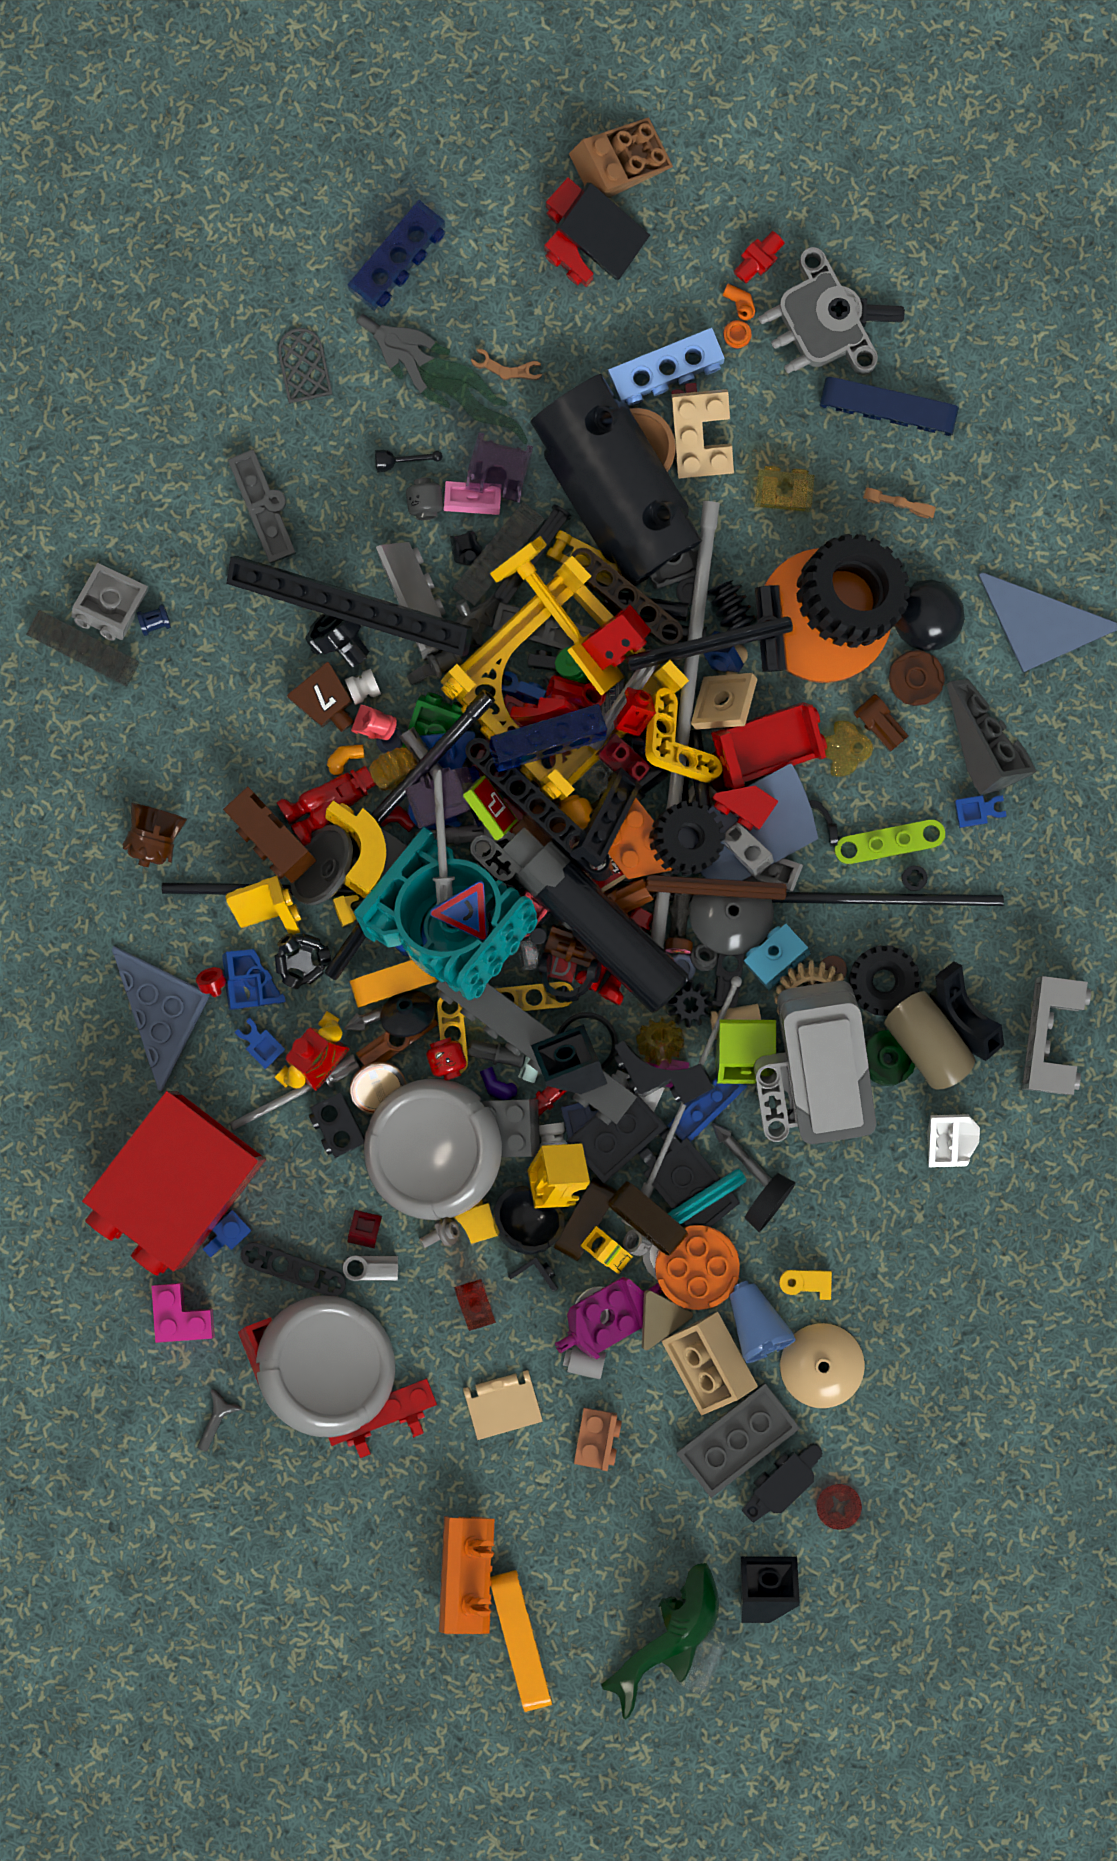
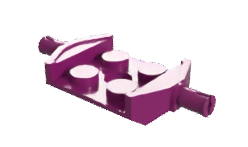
(625, 1307)

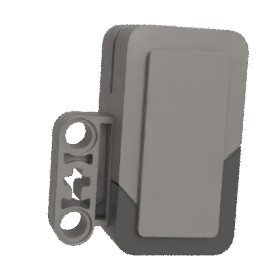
(820, 1068)

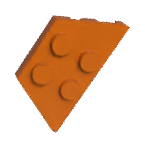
(632, 845)

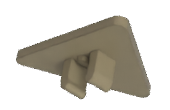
(660, 1318)

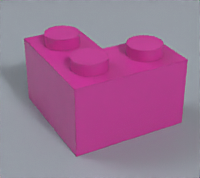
(172, 1320)

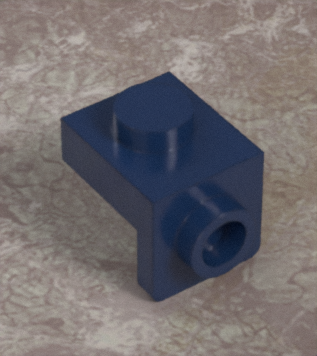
(724, 659)

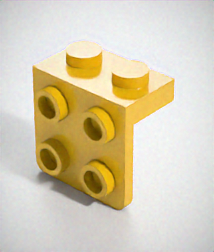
(263, 902)

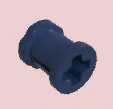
(153, 620)

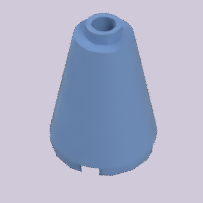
(758, 1323)

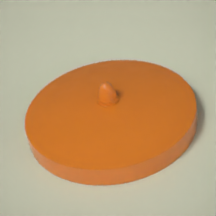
(806, 652)

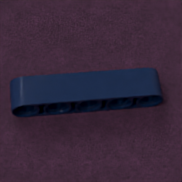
(890, 405)

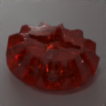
(835, 1519)

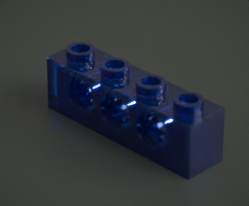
(417, 219)
(548, 738)

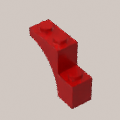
(559, 248)

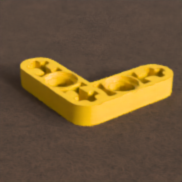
(672, 749)

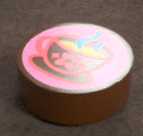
(678, 946)

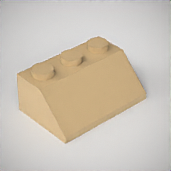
(709, 1364)

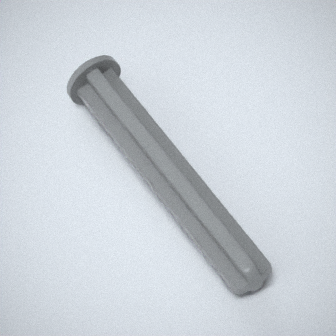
(637, 682)

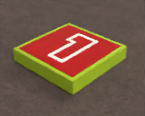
(490, 807)

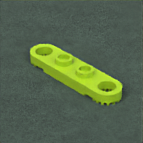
(890, 842)

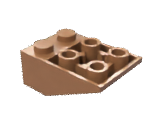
(621, 157)

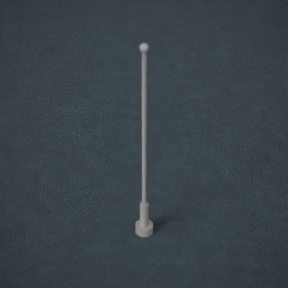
(647, 1188)

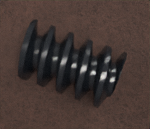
(730, 606)

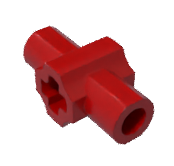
(759, 257)

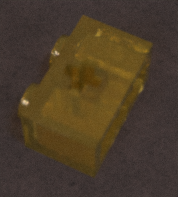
(796, 499)

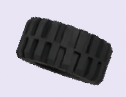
(875, 567)

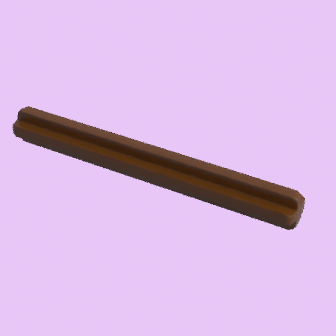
(716, 887)

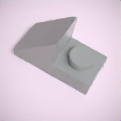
(782, 872)

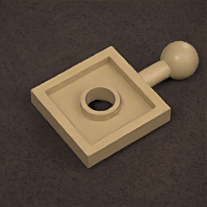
(715, 691)

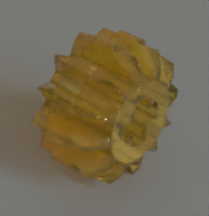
(392, 768)
(660, 1031)

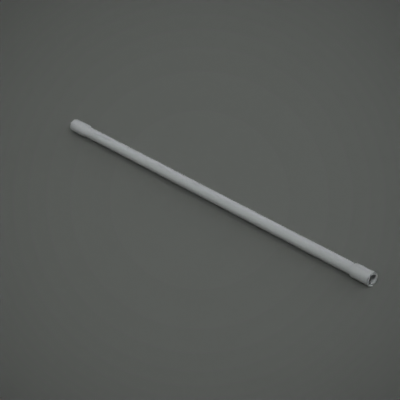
(708, 526)

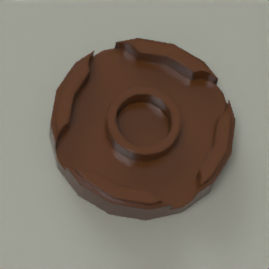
(916, 687)

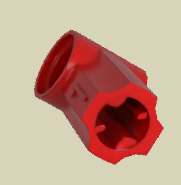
(574, 692)

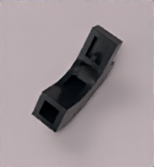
(979, 1032)

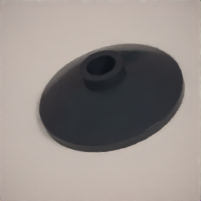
(407, 1014)

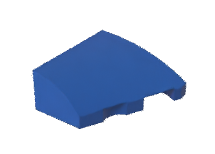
(245, 970)

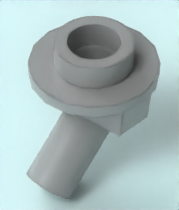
(446, 1231)

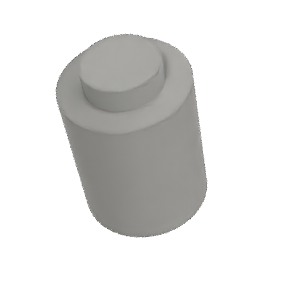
(582, 1364)

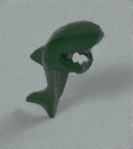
(686, 1628)

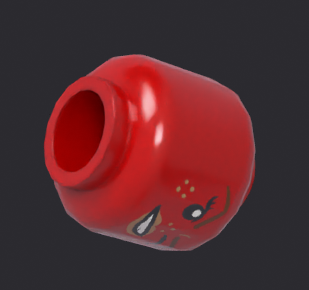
(446, 1058)

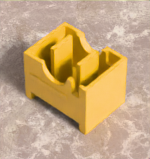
(557, 1174)

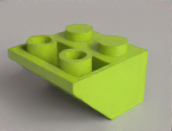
(740, 1046)

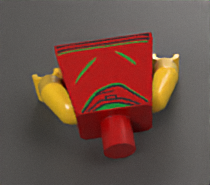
(314, 1055)

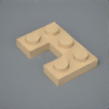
(691, 454)

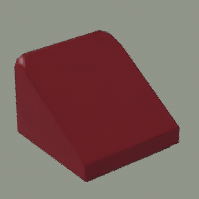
(364, 1229)

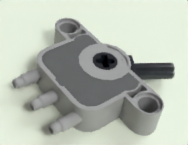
(814, 324)

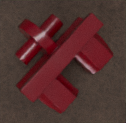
(619, 754)

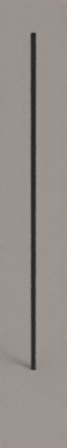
(791, 897)

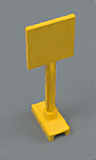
(521, 562)

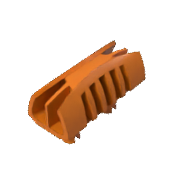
(466, 1575)

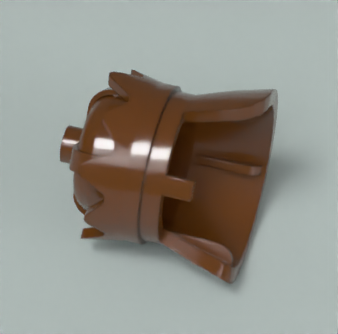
(152, 834)

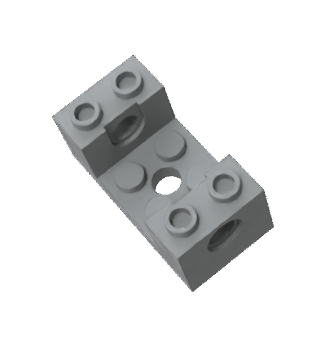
(1048, 994)

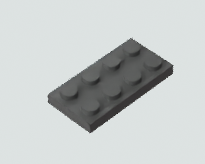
(737, 1440)

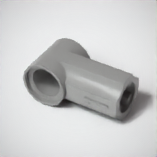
(374, 1268)

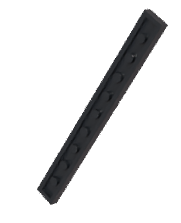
(350, 605)

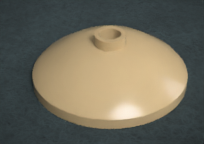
(822, 1344)

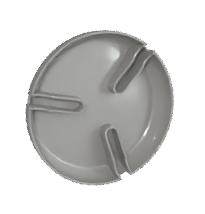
(432, 1149)
(325, 1366)

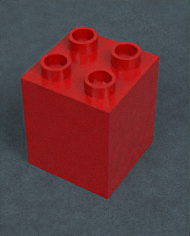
(171, 1183)

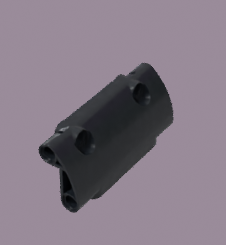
(615, 480)

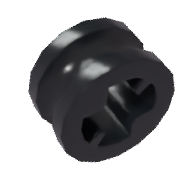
(908, 872)

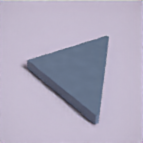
(1039, 625)
(162, 1009)

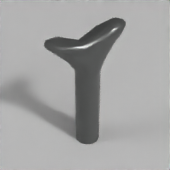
(220, 1409)

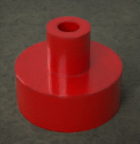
(211, 981)

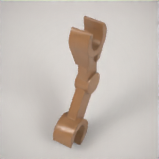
(505, 372)
(920, 509)

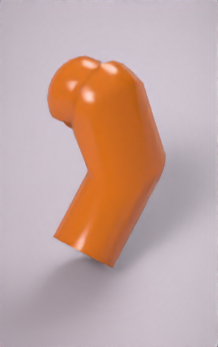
(743, 301)

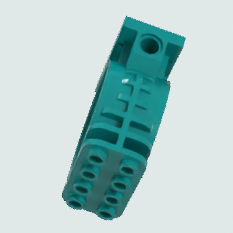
(406, 895)

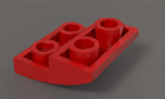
(546, 709)

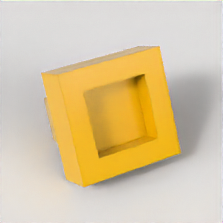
(343, 909)

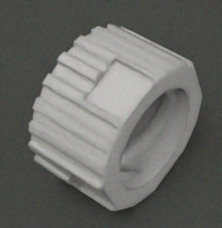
(630, 1240)

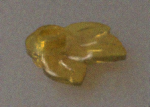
(841, 748)

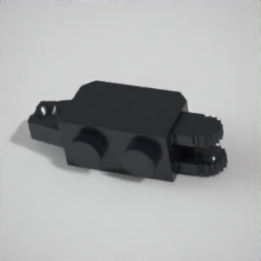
(783, 1484)

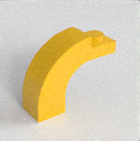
(371, 845)

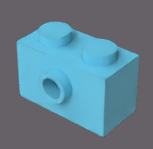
(776, 956)

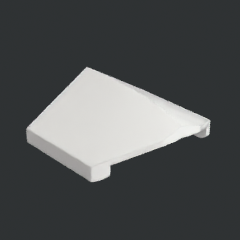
(951, 1140)

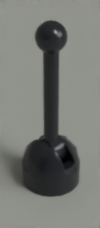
(386, 460)

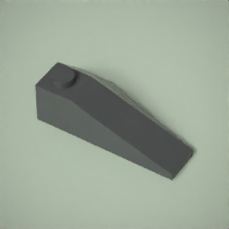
(987, 751)

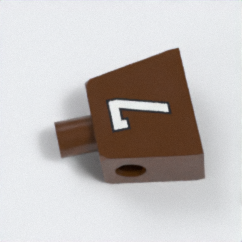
(323, 698)

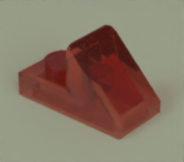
(475, 1304)

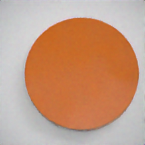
(699, 1270)

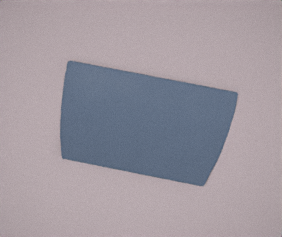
(783, 832)

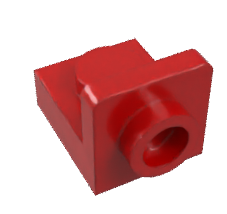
(636, 712)

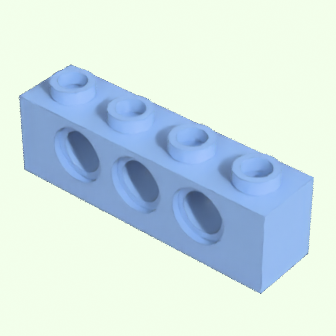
(702, 343)

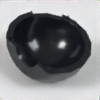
(932, 616)
(523, 1226)

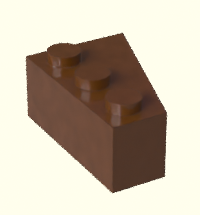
(269, 835)

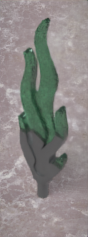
(429, 372)

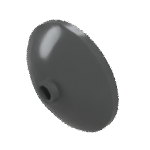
(334, 857)
(731, 933)

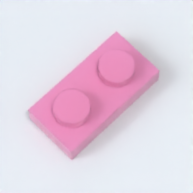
(460, 499)

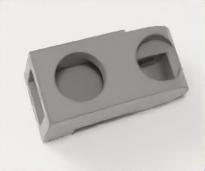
(747, 850)

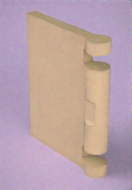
(503, 1405)

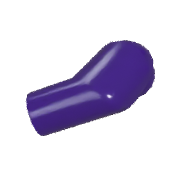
(496, 1088)

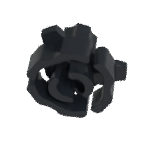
(335, 634)

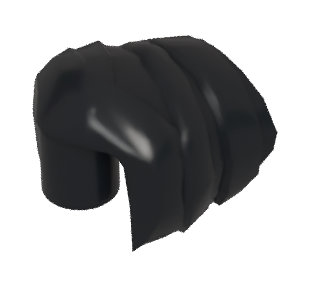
(465, 548)

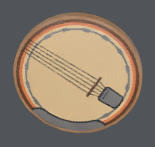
(374, 1084)

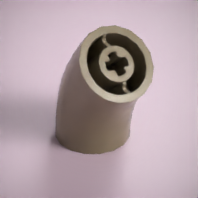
(930, 1041)

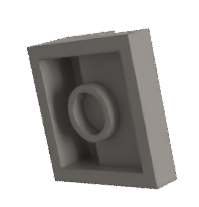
(108, 602)

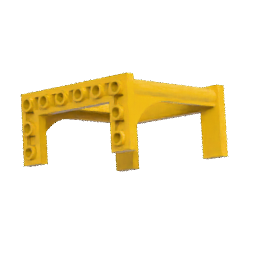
(463, 680)

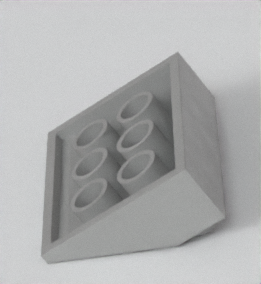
(410, 584)

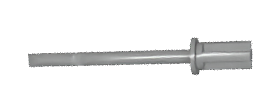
(443, 882)
(344, 1068)

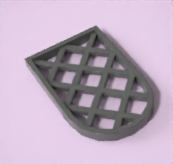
(302, 358)

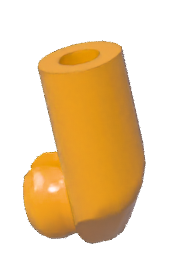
(342, 755)

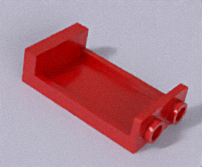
(769, 744)

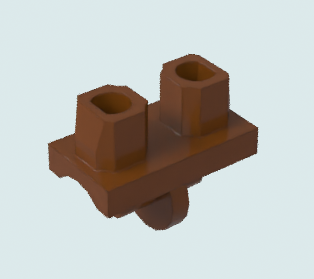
(565, 946)

